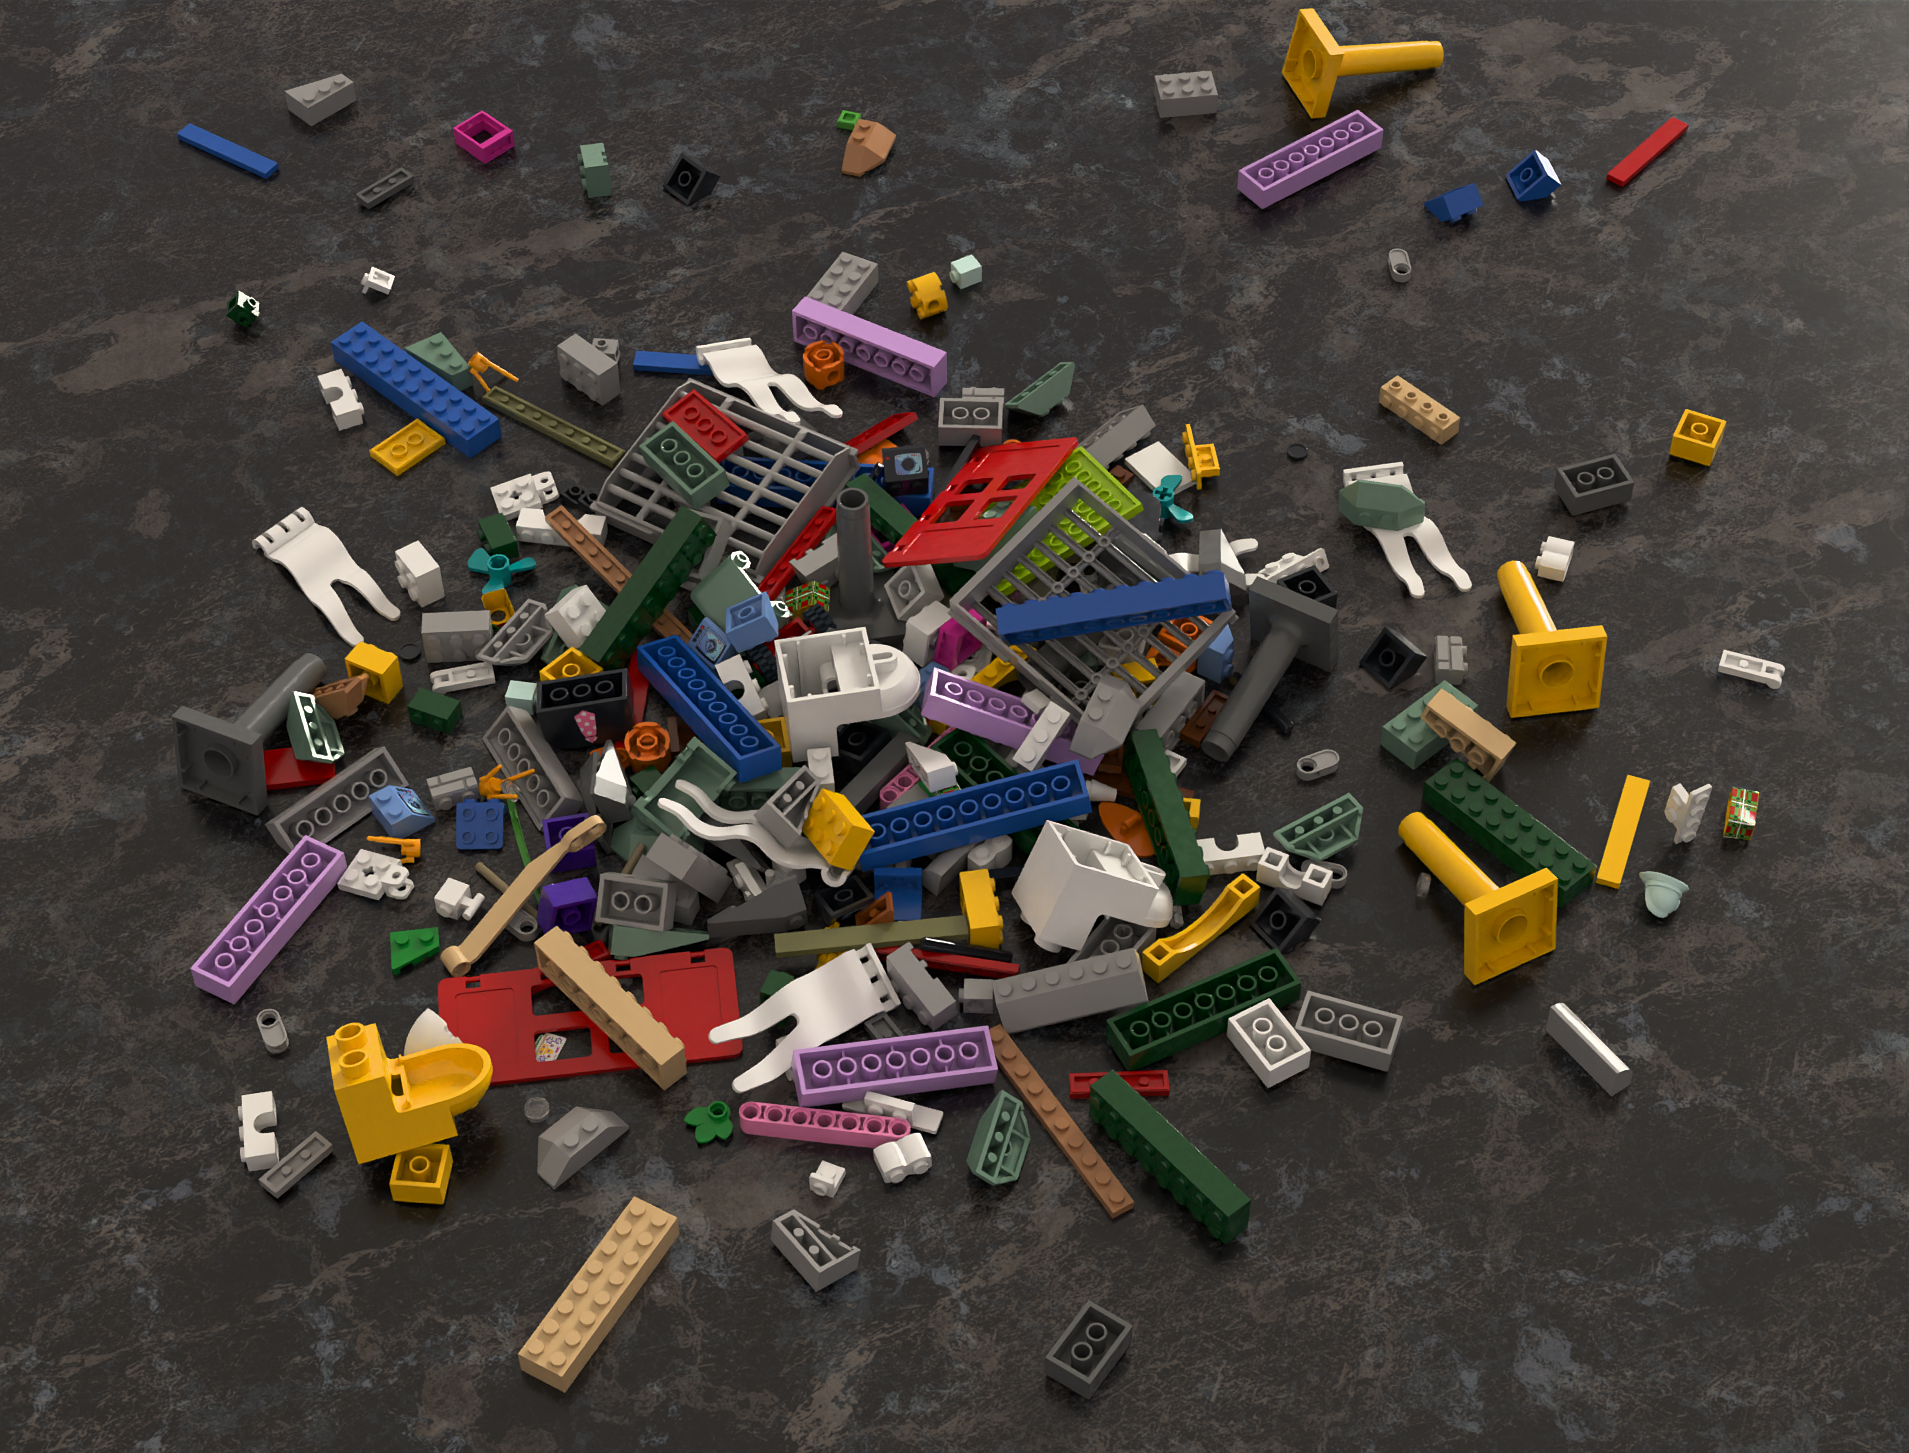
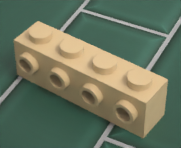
(1419, 410)

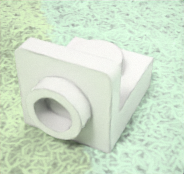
(377, 280)
(826, 1179)

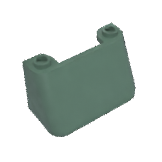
(728, 586)
(695, 765)

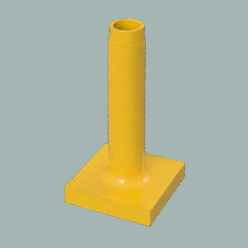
(1317, 61)
(1547, 665)
(1500, 924)

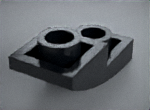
(579, 496)

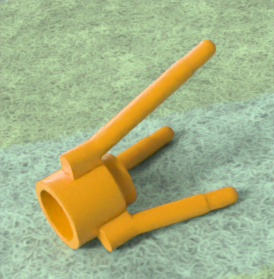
(480, 363)
(490, 786)
(409, 847)

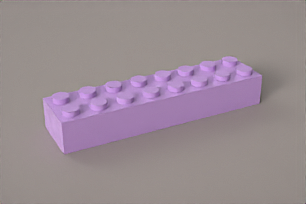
(1309, 159)
(872, 346)
(992, 716)
(269, 919)
(894, 1066)

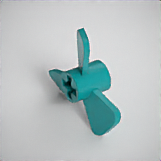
(1165, 495)
(497, 568)

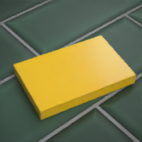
(407, 447)

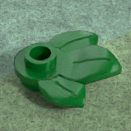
(708, 1124)

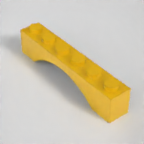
(993, 676)
(1171, 952)

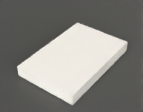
(1155, 463)

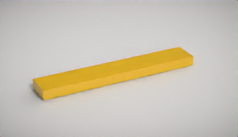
(1622, 832)

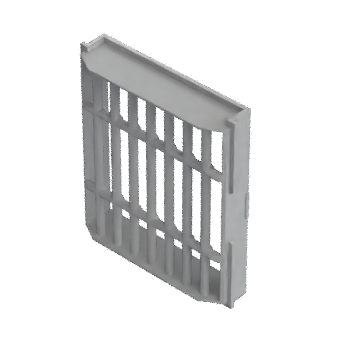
(824, 491)
(1031, 537)

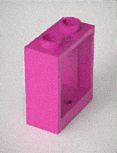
(491, 148)
(956, 643)

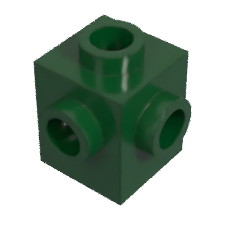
(242, 309)

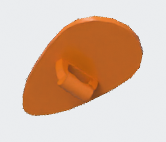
(1126, 827)

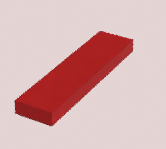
(1143, 1082)

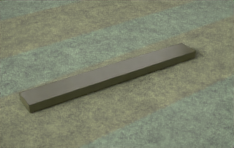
(554, 426)
(878, 935)

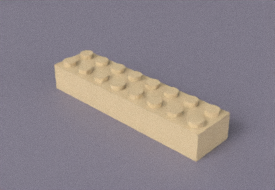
(611, 1007)
(598, 1294)

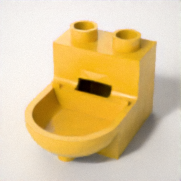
(402, 1099)

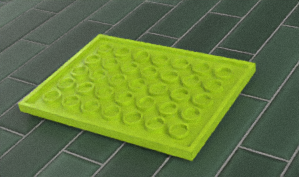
(1099, 481)

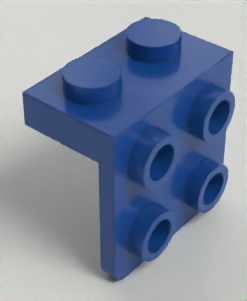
(480, 824)
(905, 888)

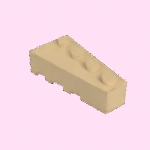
(1468, 733)

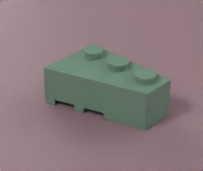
(594, 170)
(442, 359)

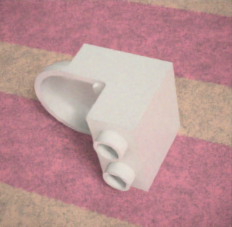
(870, 682)
(1082, 876)

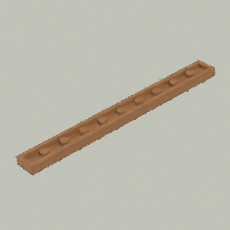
(607, 566)
(1059, 1124)

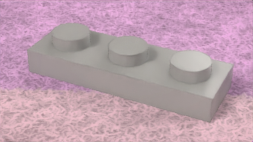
(296, 1164)

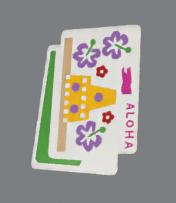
(548, 1047)

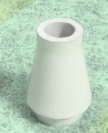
(1100, 792)

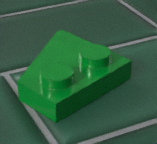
(413, 946)

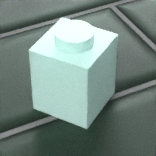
(966, 271)
(522, 695)

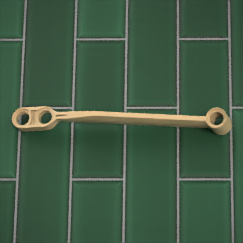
(459, 959)

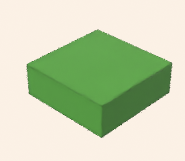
(848, 120)

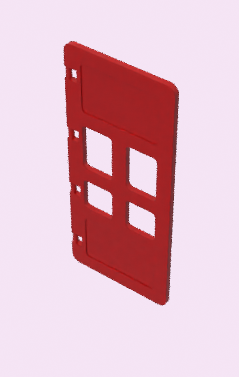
(973, 538)
(678, 993)

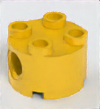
(927, 295)

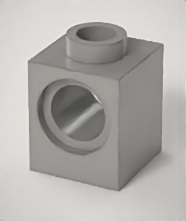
(977, 996)

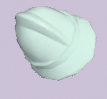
(1662, 892)

